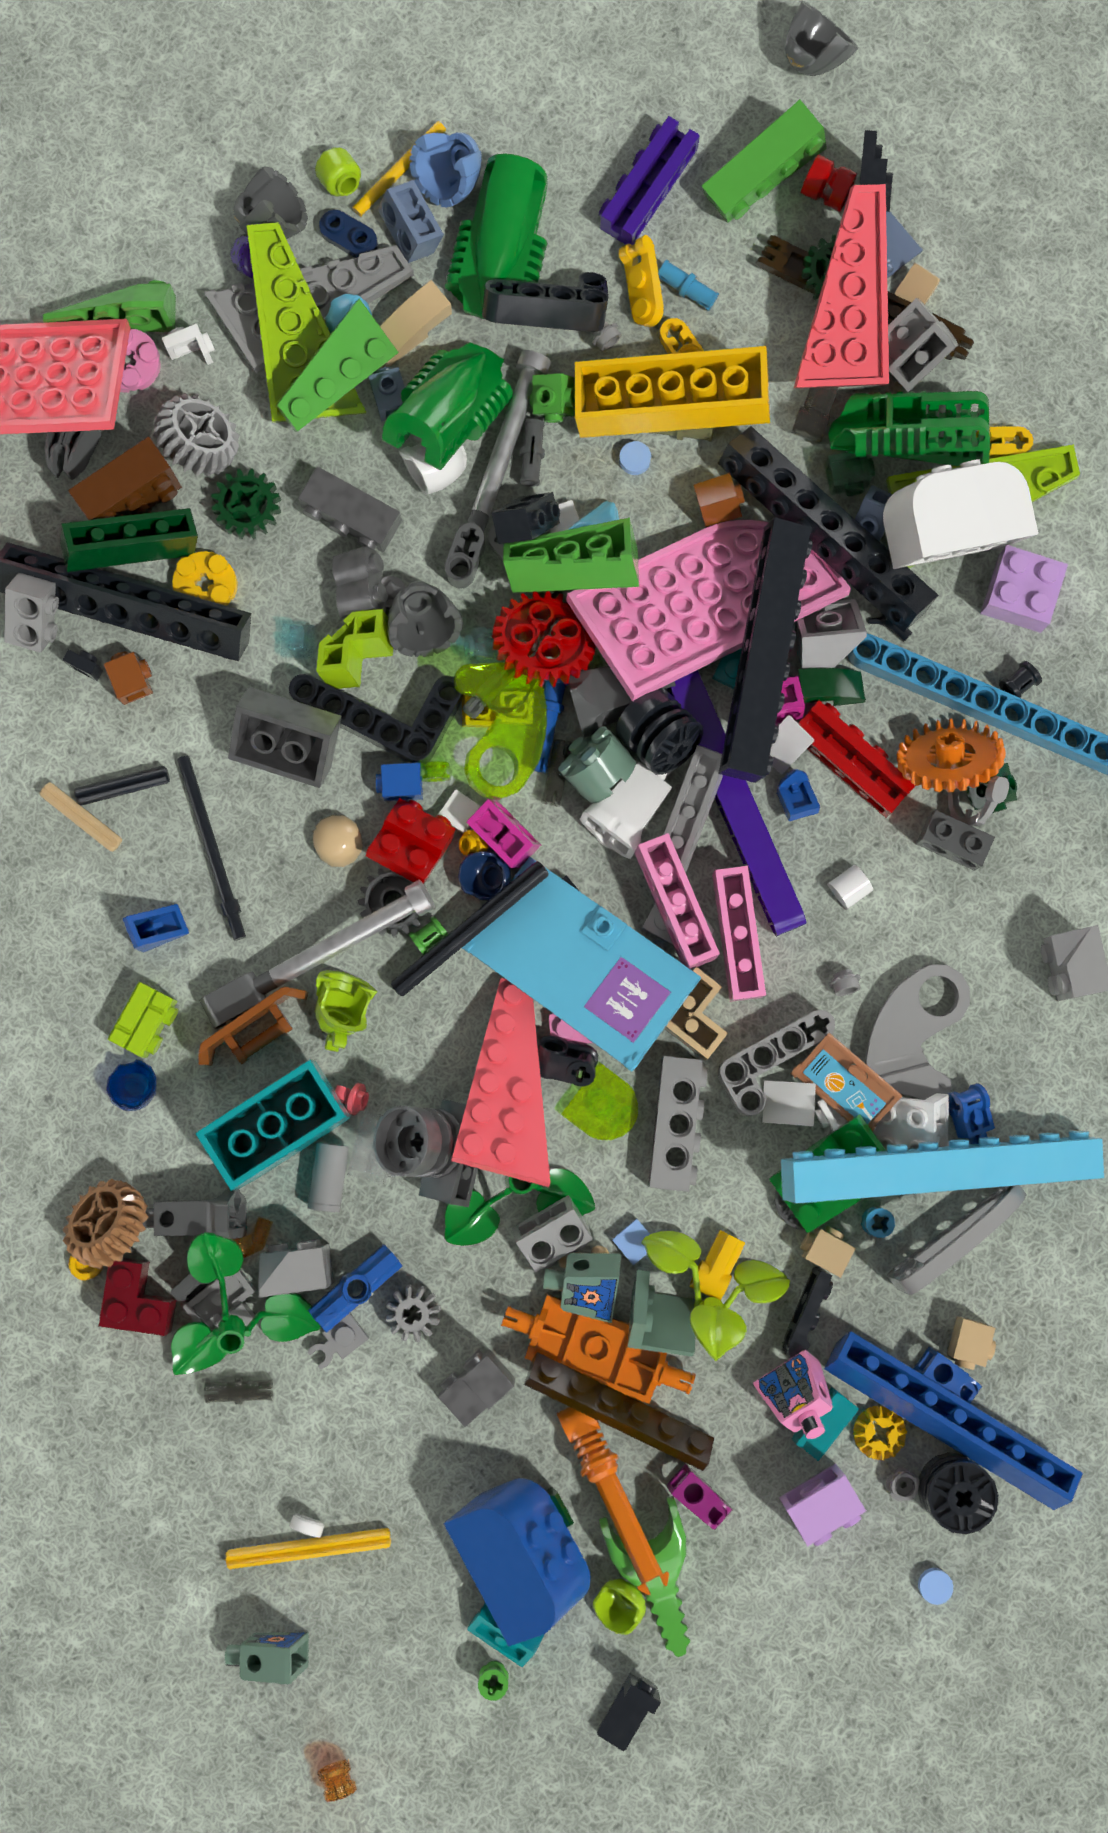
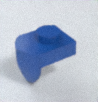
(797, 795)

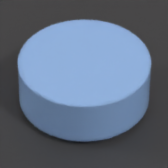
(635, 458)
(935, 1586)

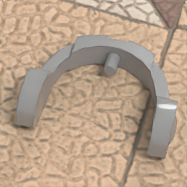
(995, 793)

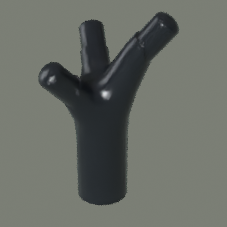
(884, 621)

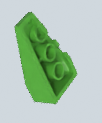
(145, 307)

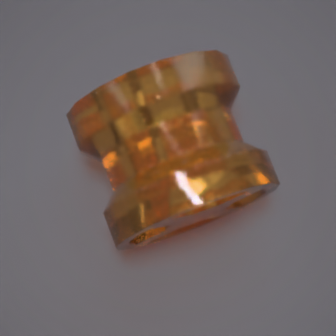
(337, 1780)

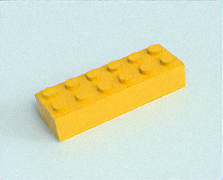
(672, 392)

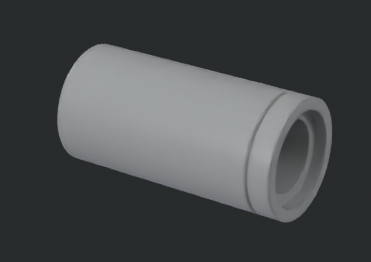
(328, 1177)

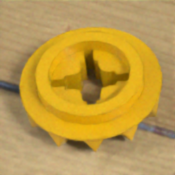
(864, 1430)

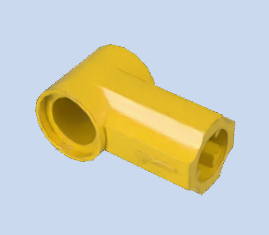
(718, 1265)

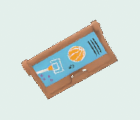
(846, 1085)

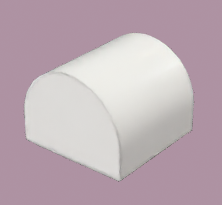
(850, 886)

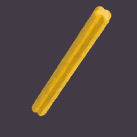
(308, 1548)

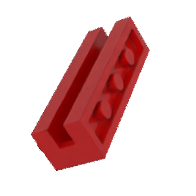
(854, 759)

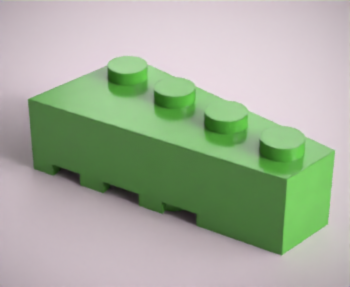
(342, 362)
(575, 559)

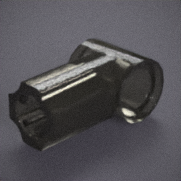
(814, 414)

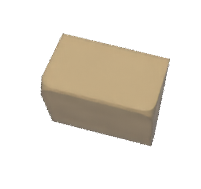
(917, 284)

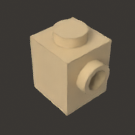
(827, 1250)
(971, 1343)

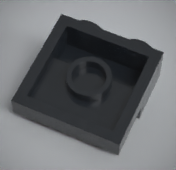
(874, 166)

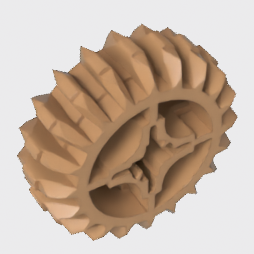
(105, 1223)

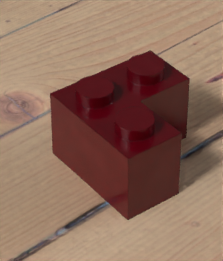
(127, 1305)

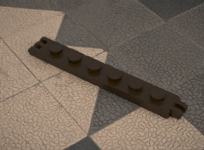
(787, 264)

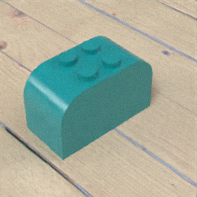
(273, 1125)

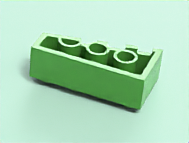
(766, 162)

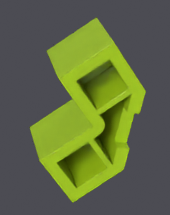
(359, 638)

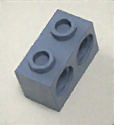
(410, 221)

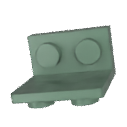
(659, 1320)

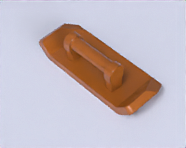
(226, 1034)

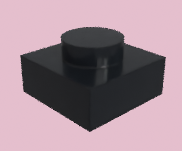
(83, 663)

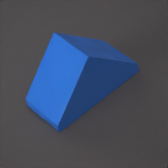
(155, 927)

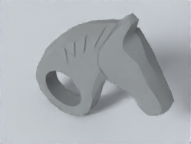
(904, 1025)

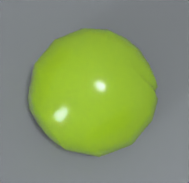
(619, 1606)

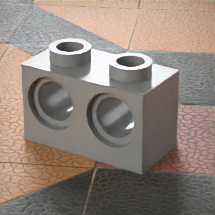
(30, 612)
(548, 1227)

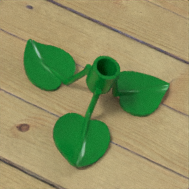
(479, 1221)
(196, 1346)

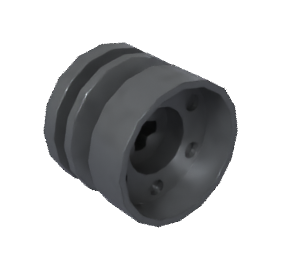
(416, 1141)

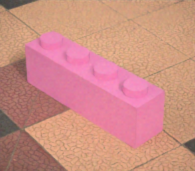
(738, 933)

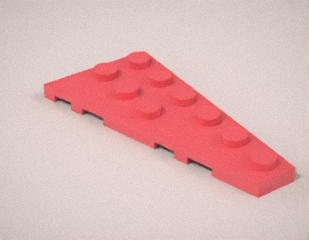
(851, 316)
(504, 1108)

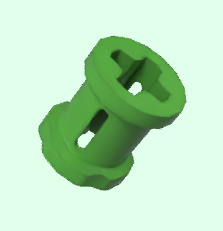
(424, 932)
(501, 1686)

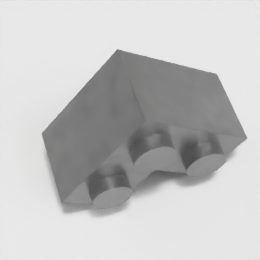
(477, 1387)

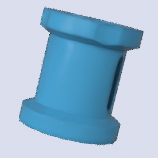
(888, 1222)

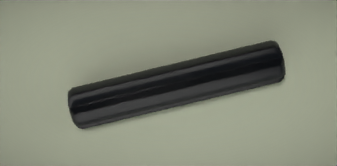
(122, 785)

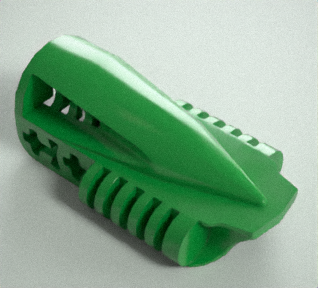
(503, 232)
(452, 384)
(901, 428)

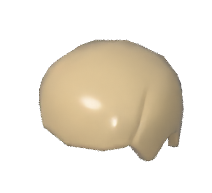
(337, 840)

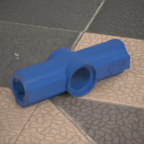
(337, 1302)

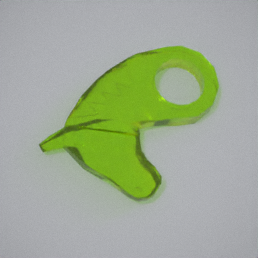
(517, 726)

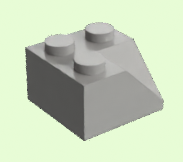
(1076, 963)
(295, 1269)

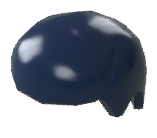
(483, 875)

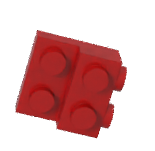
(411, 841)

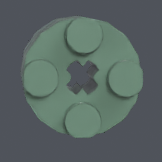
(597, 765)

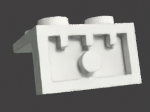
(915, 1122)

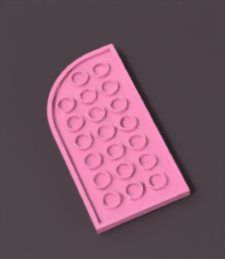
(688, 605)

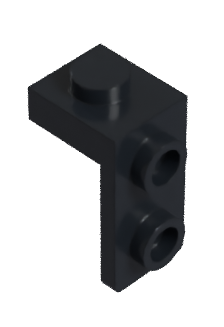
(628, 1711)

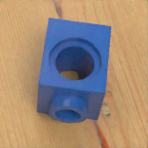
(400, 782)

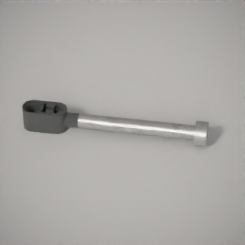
(529, 364)
(248, 990)

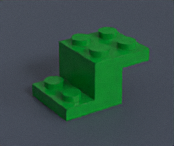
(848, 1137)

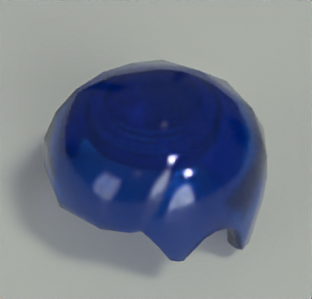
(132, 1085)

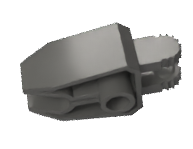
(70, 451)

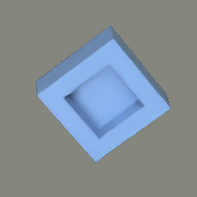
(630, 1241)

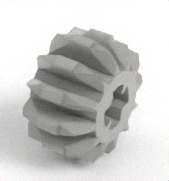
(407, 1303)

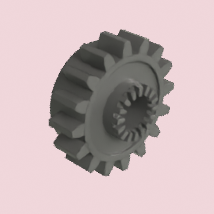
(377, 894)

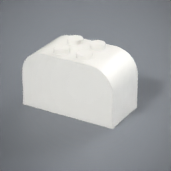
(958, 513)

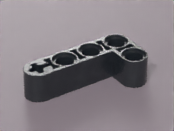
(548, 304)

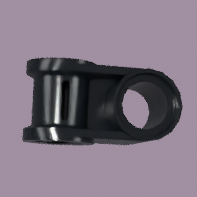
(564, 1060)

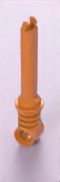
(600, 1468)

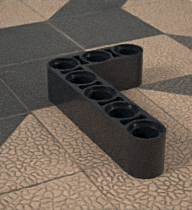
(379, 721)

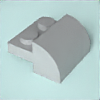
(917, 344)

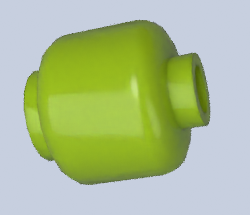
(338, 172)

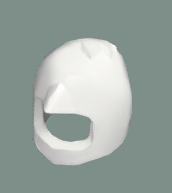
(427, 477)

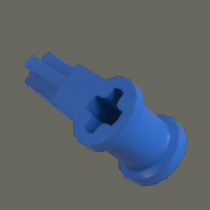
(971, 1116)

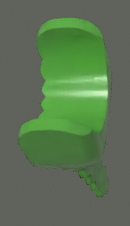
(670, 1554)

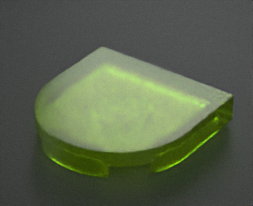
(604, 1107)

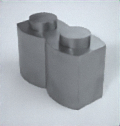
(359, 581)

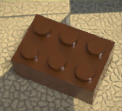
(127, 484)

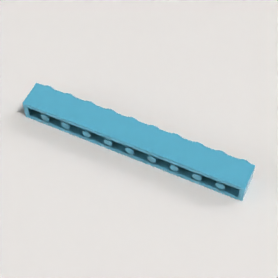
(941, 1168)

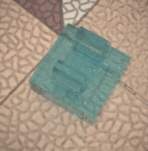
(298, 641)

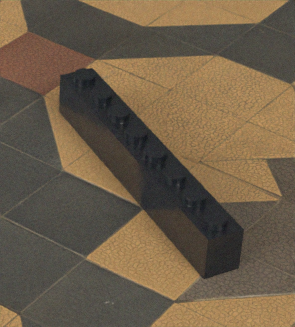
(765, 651)

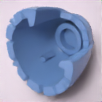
(445, 166)

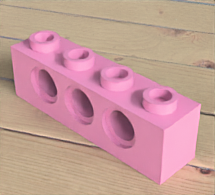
(676, 902)

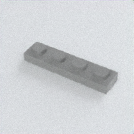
(694, 802)

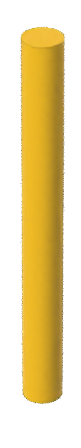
(390, 177)

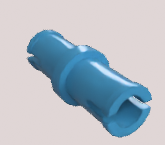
(687, 285)

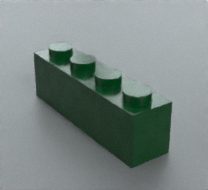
(128, 539)

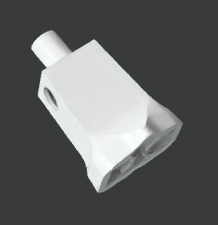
(624, 815)

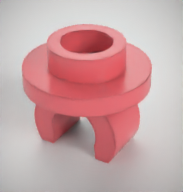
(354, 1099)

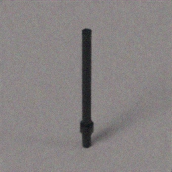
(229, 907)

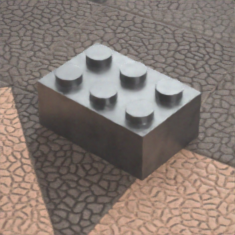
(284, 737)

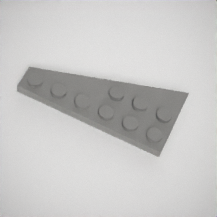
(365, 276)

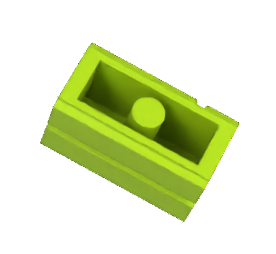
(144, 1020)

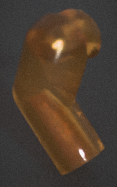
(257, 1240)

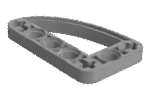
(954, 1244)

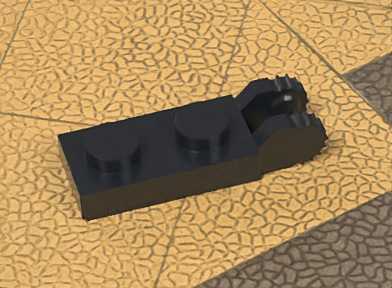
(806, 1313)

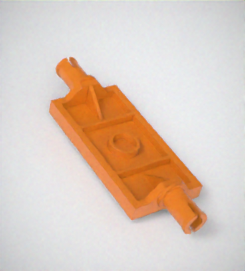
(596, 1350)

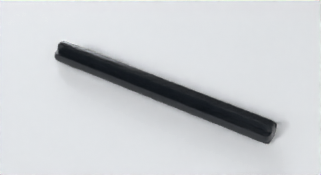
(469, 928)

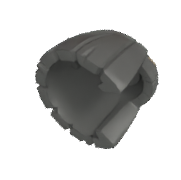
(816, 42)
(271, 200)
(423, 621)

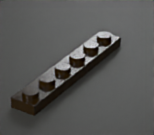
(619, 1411)

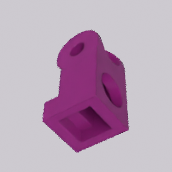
(698, 1497)

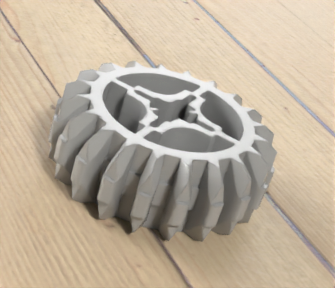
(196, 435)

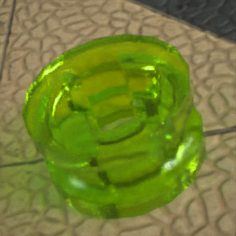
(435, 771)

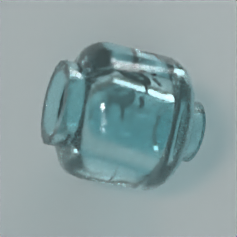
(479, 646)

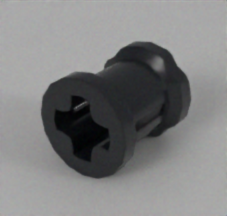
(1021, 679)

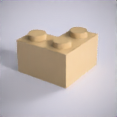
(694, 1027)

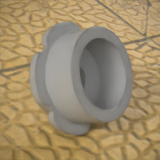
(606, 337)
(845, 983)
(911, 1488)

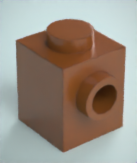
(719, 500)
(129, 676)

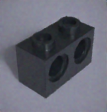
(526, 518)

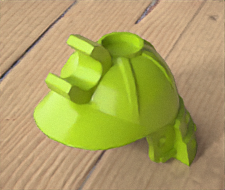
(341, 1006)

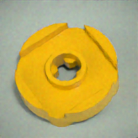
(208, 564)

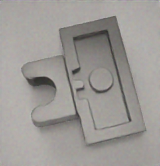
(207, 1304)

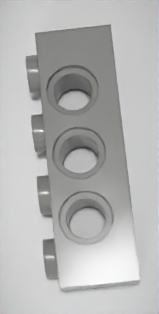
(671, 1072)

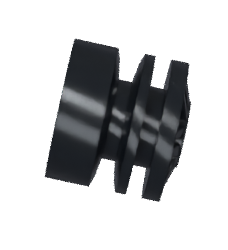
(659, 731)
(940, 1482)

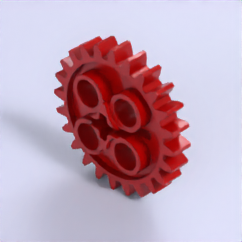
(520, 623)

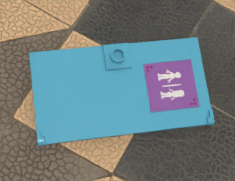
(586, 967)

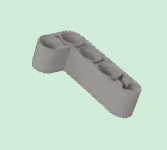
(777, 1053)

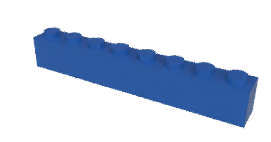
(953, 1421)

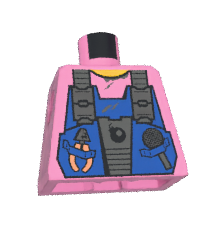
(797, 1394)

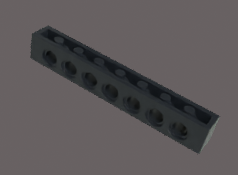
(834, 532)
(134, 604)

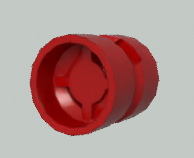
(828, 183)

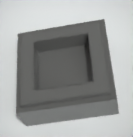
(188, 1289)

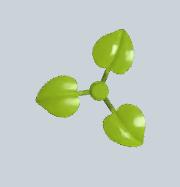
(711, 1320)

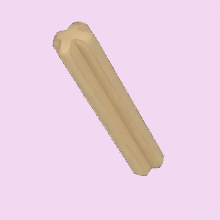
(80, 817)

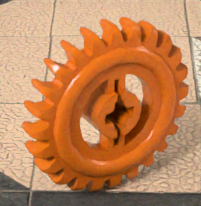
(947, 750)

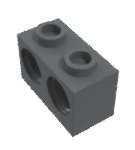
(955, 840)

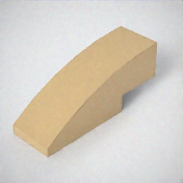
(414, 319)

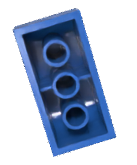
(520, 1558)

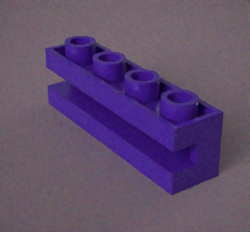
(648, 182)

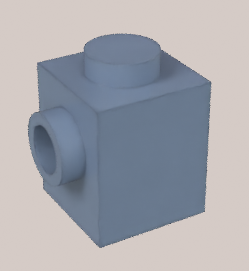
(387, 389)
(871, 511)

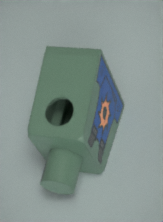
(587, 1284)
(270, 1657)

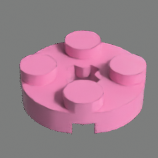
(147, 362)

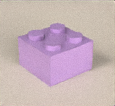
(1024, 588)
(823, 1505)

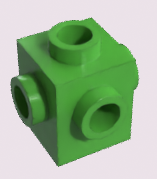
(553, 396)

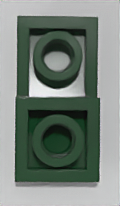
(833, 684)

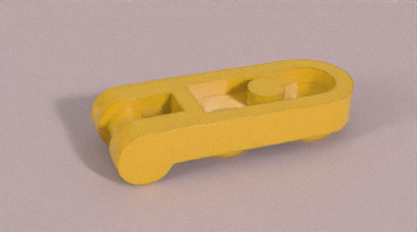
(643, 281)

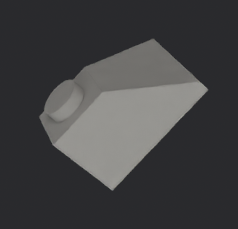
(829, 634)

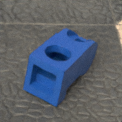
(947, 1374)

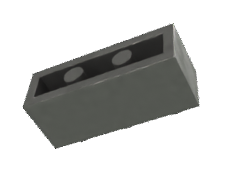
(349, 510)
(459, 1183)

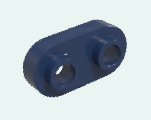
(347, 233)

